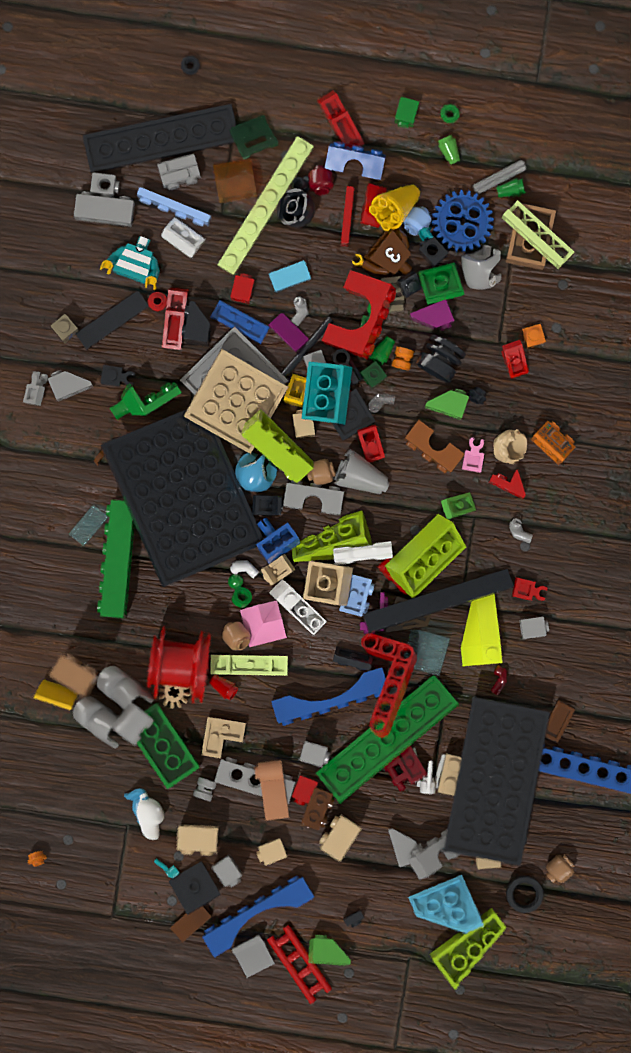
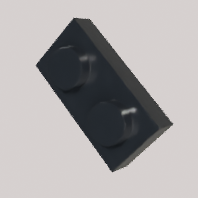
(352, 658)

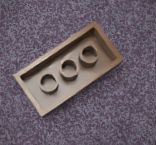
(75, 676)

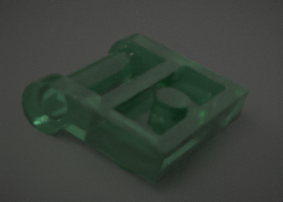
(251, 131)

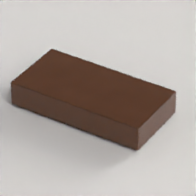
(558, 721)
(190, 923)

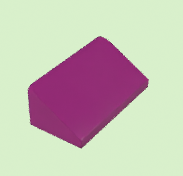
(288, 332)

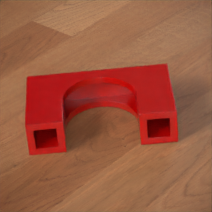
(362, 340)

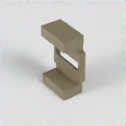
(397, 304)

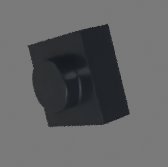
(409, 284)
(354, 919)

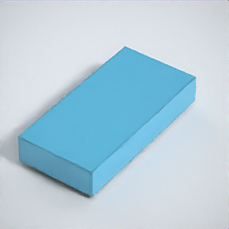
(289, 276)

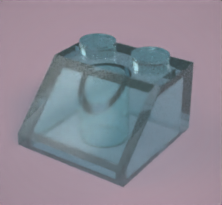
(429, 651)

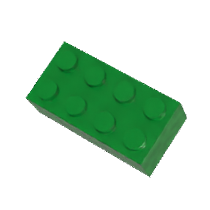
(166, 748)

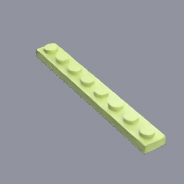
(265, 205)

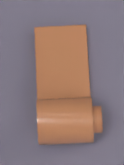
(272, 789)

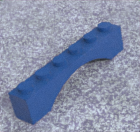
(290, 707)
(294, 895)

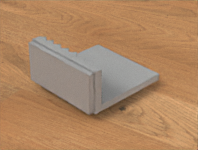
(253, 955)

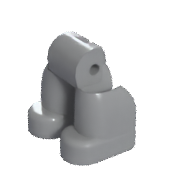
(100, 719)

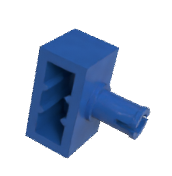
(277, 541)

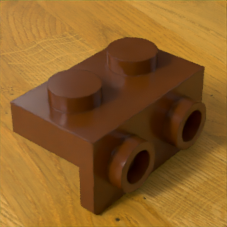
(315, 812)

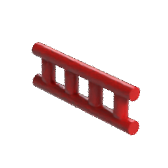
(287, 962)

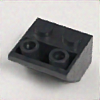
(197, 329)

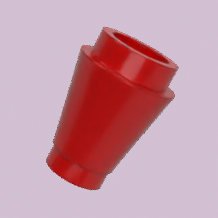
(224, 687)

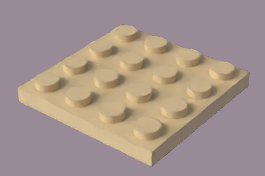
(231, 396)

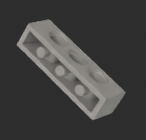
(224, 777)

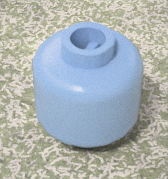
(417, 219)

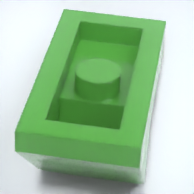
(458, 505)

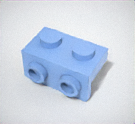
(359, 590)

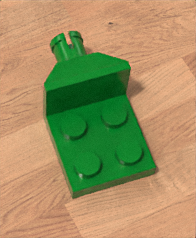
(132, 404)

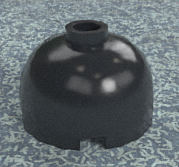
(296, 208)

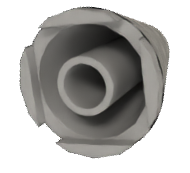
(360, 475)

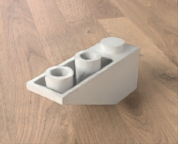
(297, 607)

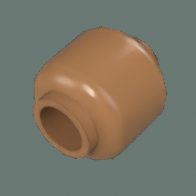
(322, 472)
(236, 636)
(560, 869)

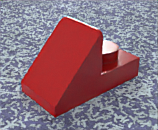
(514, 359)
(370, 443)
(513, 487)

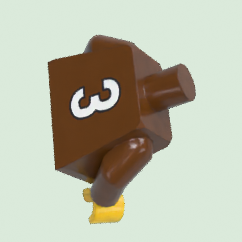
(387, 254)

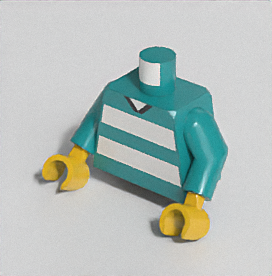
(134, 263)

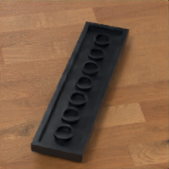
(159, 138)

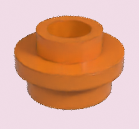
(36, 858)

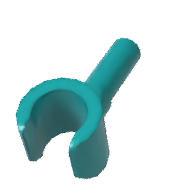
(425, 232)
(171, 872)

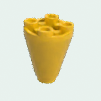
(394, 206)

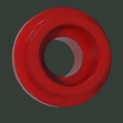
(159, 307)

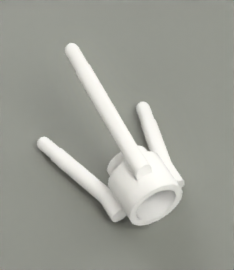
(428, 783)

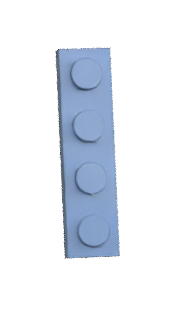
(165, 204)

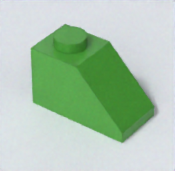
(450, 403)
(326, 952)

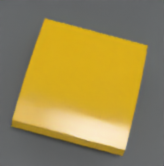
(56, 694)

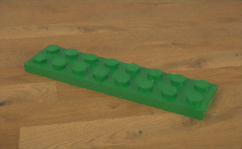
(372, 753)

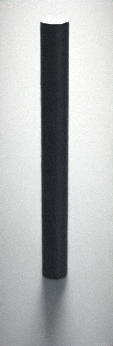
(306, 348)

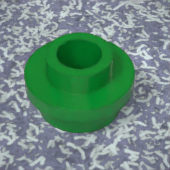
(449, 107)

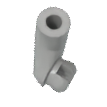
(517, 531)

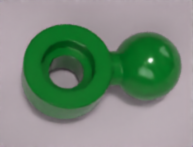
(235, 582)

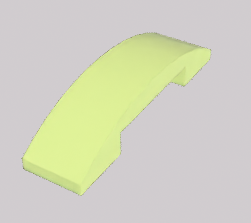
(249, 665)

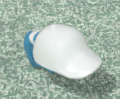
(148, 812)

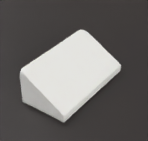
(182, 237)

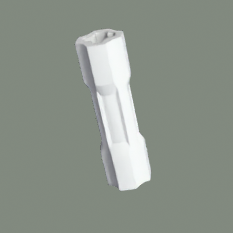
(375, 551)

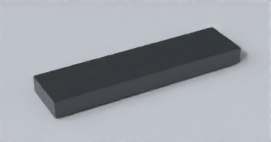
(112, 320)

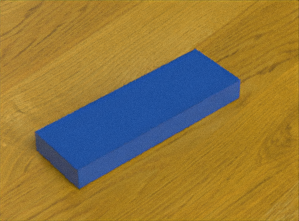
(245, 324)

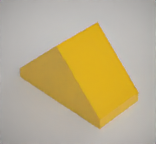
(295, 391)

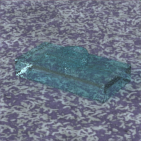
(88, 525)

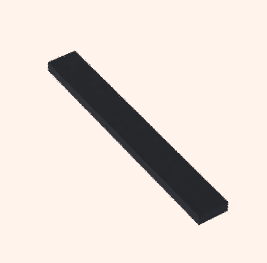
(438, 601)

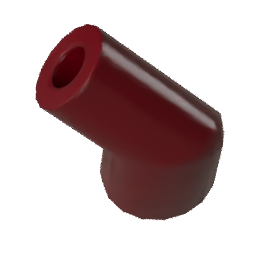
(501, 681)

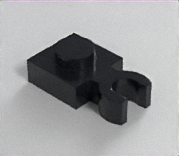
(113, 376)

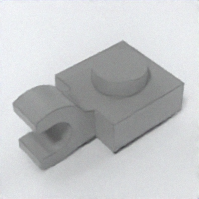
(35, 390)

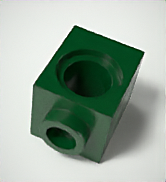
(373, 375)

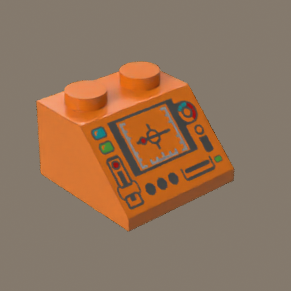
(553, 442)

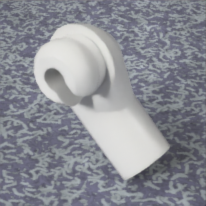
(244, 566)

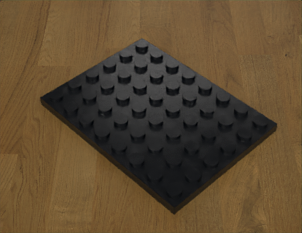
(182, 496)

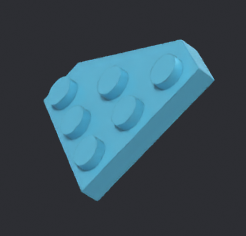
(448, 905)

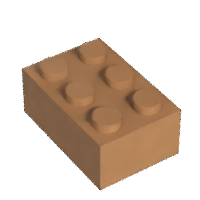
(522, 252)

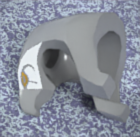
(478, 270)

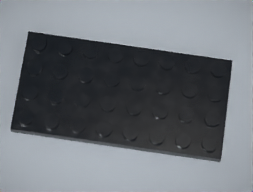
(496, 781)

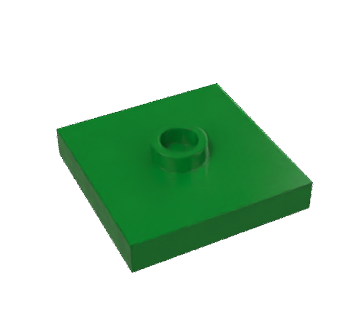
(441, 283)

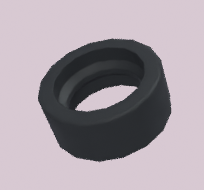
(527, 908)

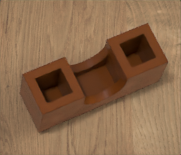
(419, 439)

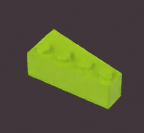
(277, 446)
(463, 950)

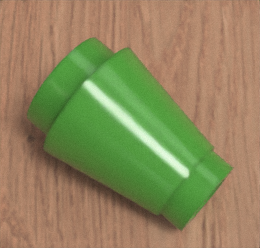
(449, 149)

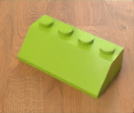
(426, 555)

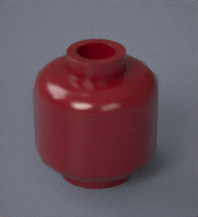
(320, 180)

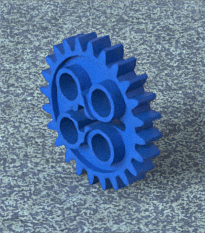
(466, 204)

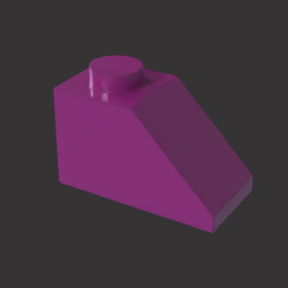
(434, 316)

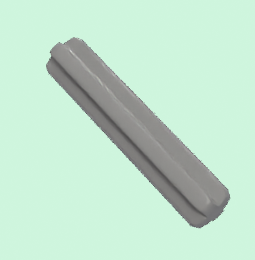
(499, 177)

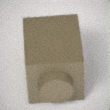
(64, 328)

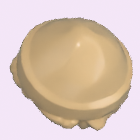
(510, 446)

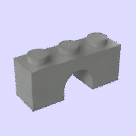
(330, 498)
(426, 860)

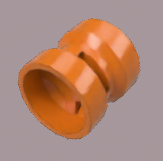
(402, 358)

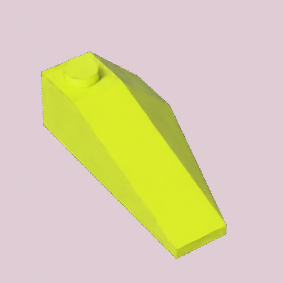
(481, 635)

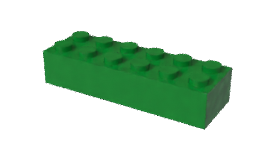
(117, 561)

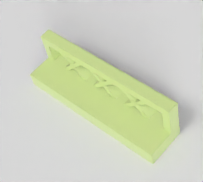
(547, 251)

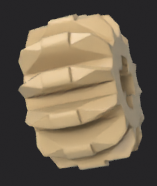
(171, 698)

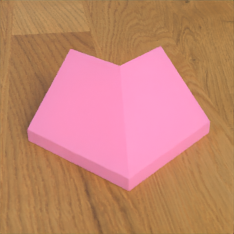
(263, 623)

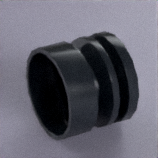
(441, 358)

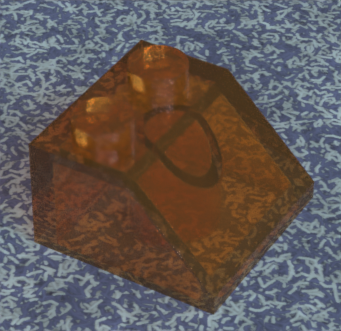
(235, 180)

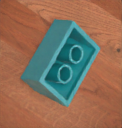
(326, 392)

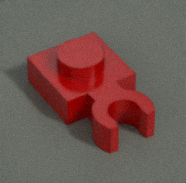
(526, 589)

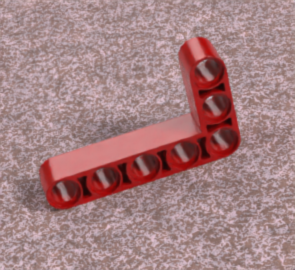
(392, 680)

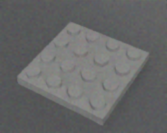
(237, 345)

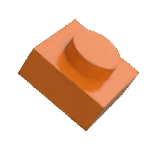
(533, 335)

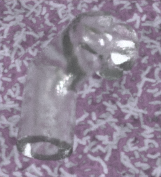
(379, 400)

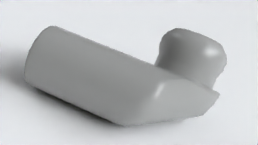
(301, 310)

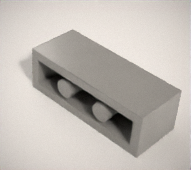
(104, 209)

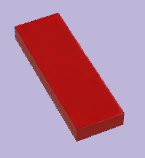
(347, 216)

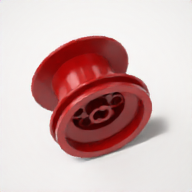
(179, 664)

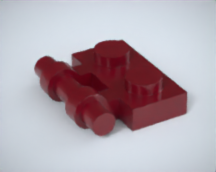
(411, 767)

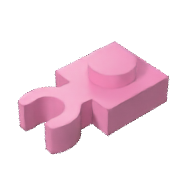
(473, 459)

